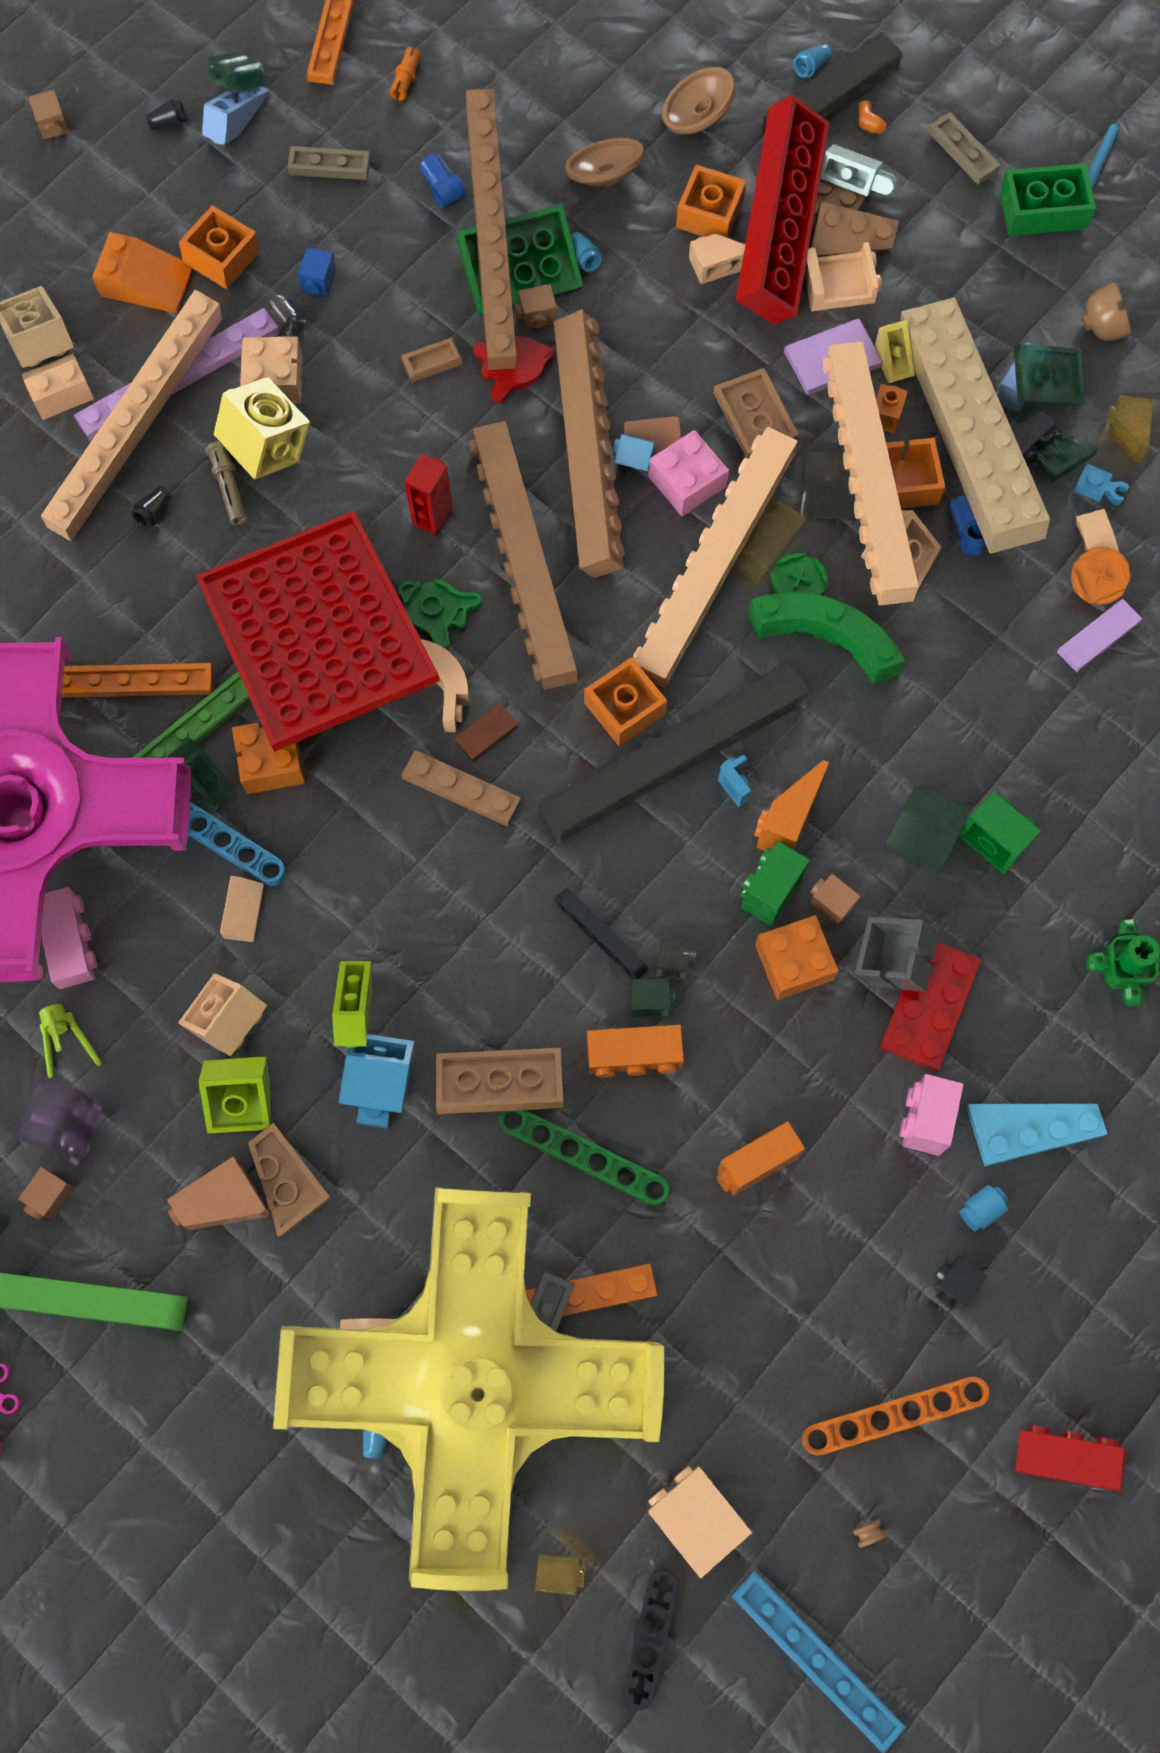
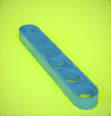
(237, 845)

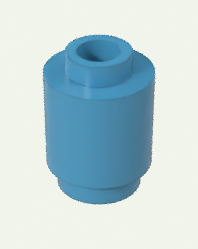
(984, 1207)

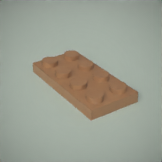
(499, 1081)

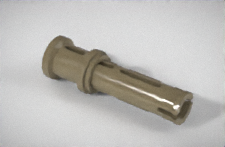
(224, 472)

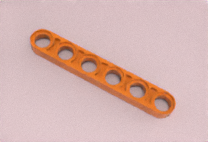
(897, 1422)

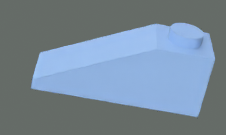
(230, 113)

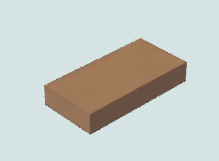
(431, 360)

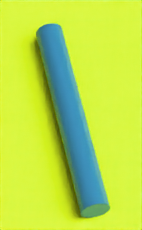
(1103, 153)

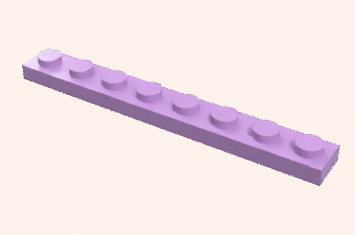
(215, 353)

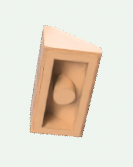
(241, 909)

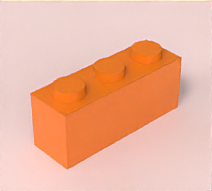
(635, 1050)

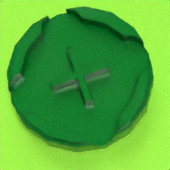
(799, 574)

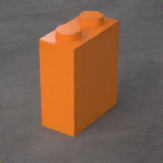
(759, 1159)

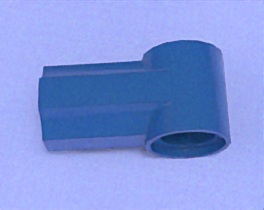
(445, 186)
(966, 526)

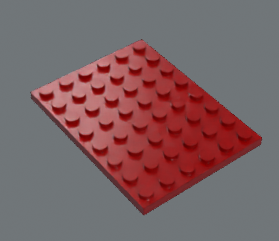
(316, 630)

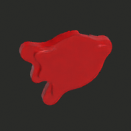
(530, 363)

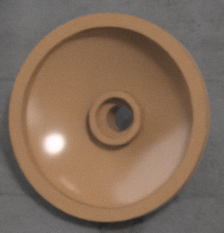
(699, 100)
(605, 162)

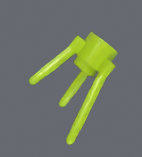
(55, 1023)

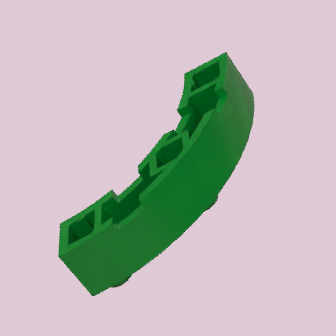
(830, 622)

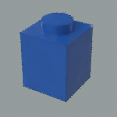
(317, 271)

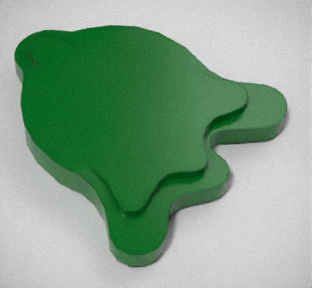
(437, 608)

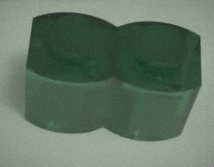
(236, 72)

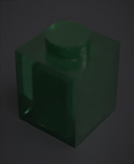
(651, 997)

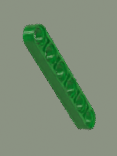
(581, 1159)

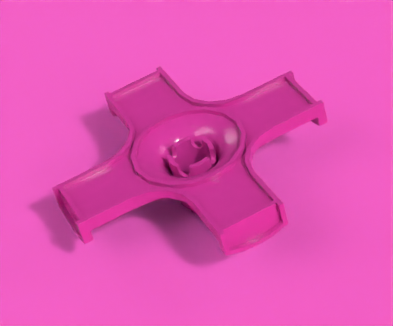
(65, 799)

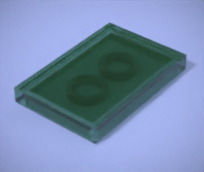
(1048, 375)

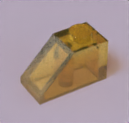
(1131, 424)

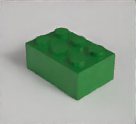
(1047, 199)

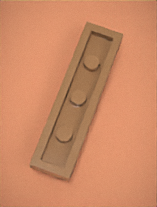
(461, 788)

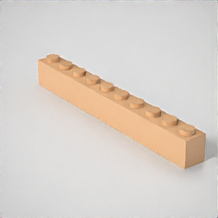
(132, 416)
(870, 474)
(716, 556)

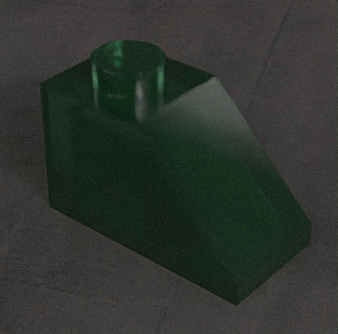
(205, 776)

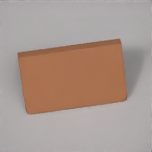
(661, 430)

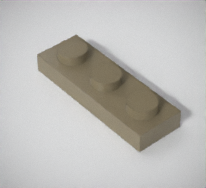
(964, 148)
(328, 163)

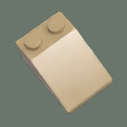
(34, 327)

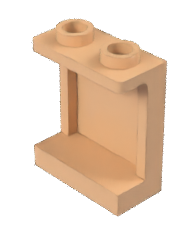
(841, 279)
(698, 1520)

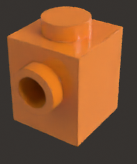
(890, 405)

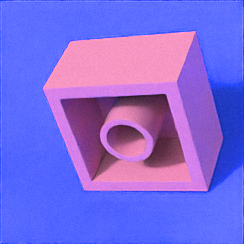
(688, 473)
(931, 1115)

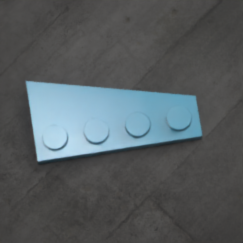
(1028, 1129)

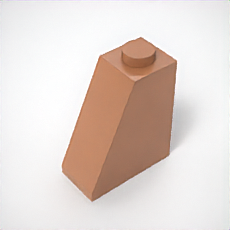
(218, 1199)

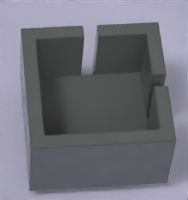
(897, 953)

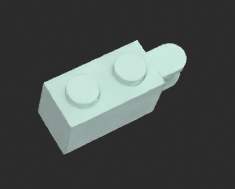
(856, 172)

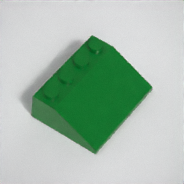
(537, 252)

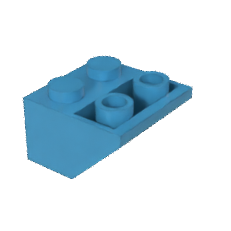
(377, 1074)

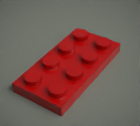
(926, 1020)

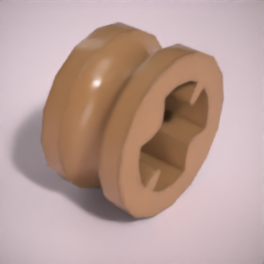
(869, 1533)

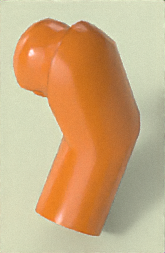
(870, 121)

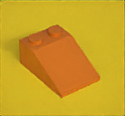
(141, 274)
(790, 811)

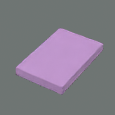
(808, 354)

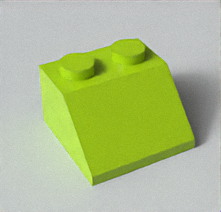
(235, 1094)

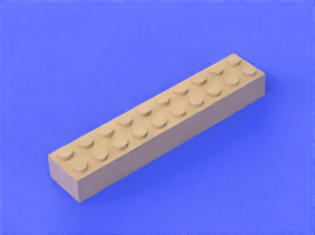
(974, 427)

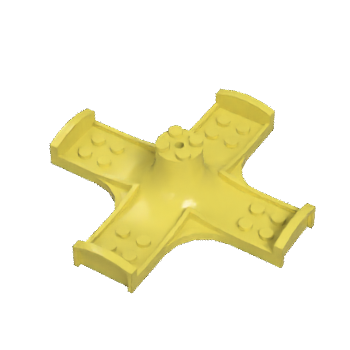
(468, 1387)

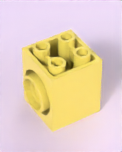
(261, 427)

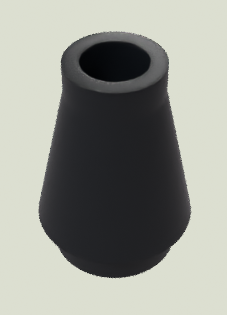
(167, 115)
(149, 509)

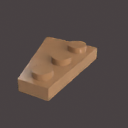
(845, 230)
(286, 1180)

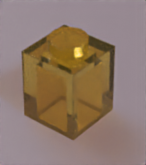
(559, 1574)

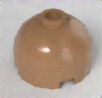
(1106, 314)

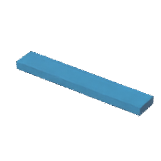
(818, 1662)

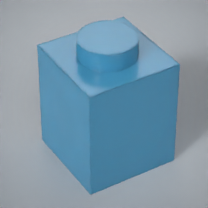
(634, 451)

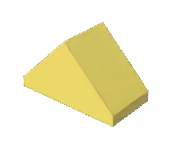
(895, 351)

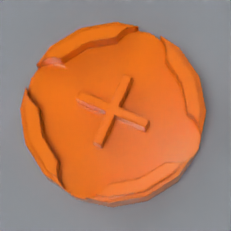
(1100, 575)

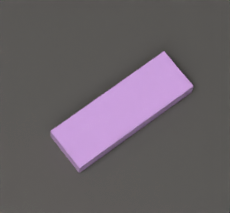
(1099, 635)

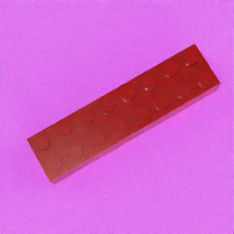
(782, 210)

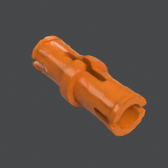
(405, 73)

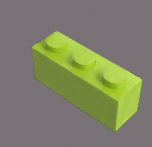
(352, 1003)

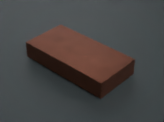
(486, 732)

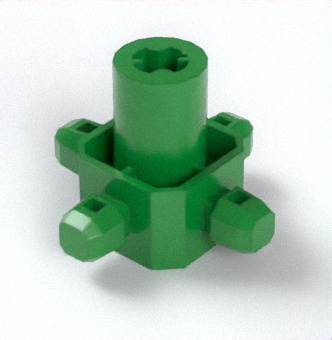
(1128, 962)

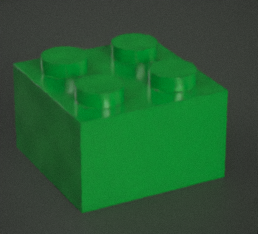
(999, 832)
(774, 884)

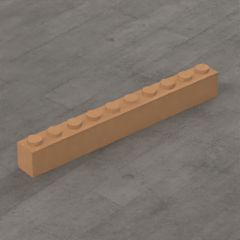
(490, 229)
(588, 445)
(524, 556)

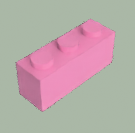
(66, 939)

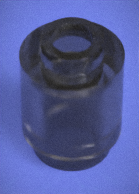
(286, 315)

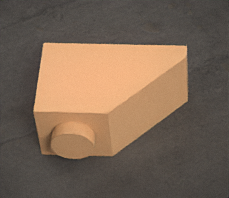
(715, 257)

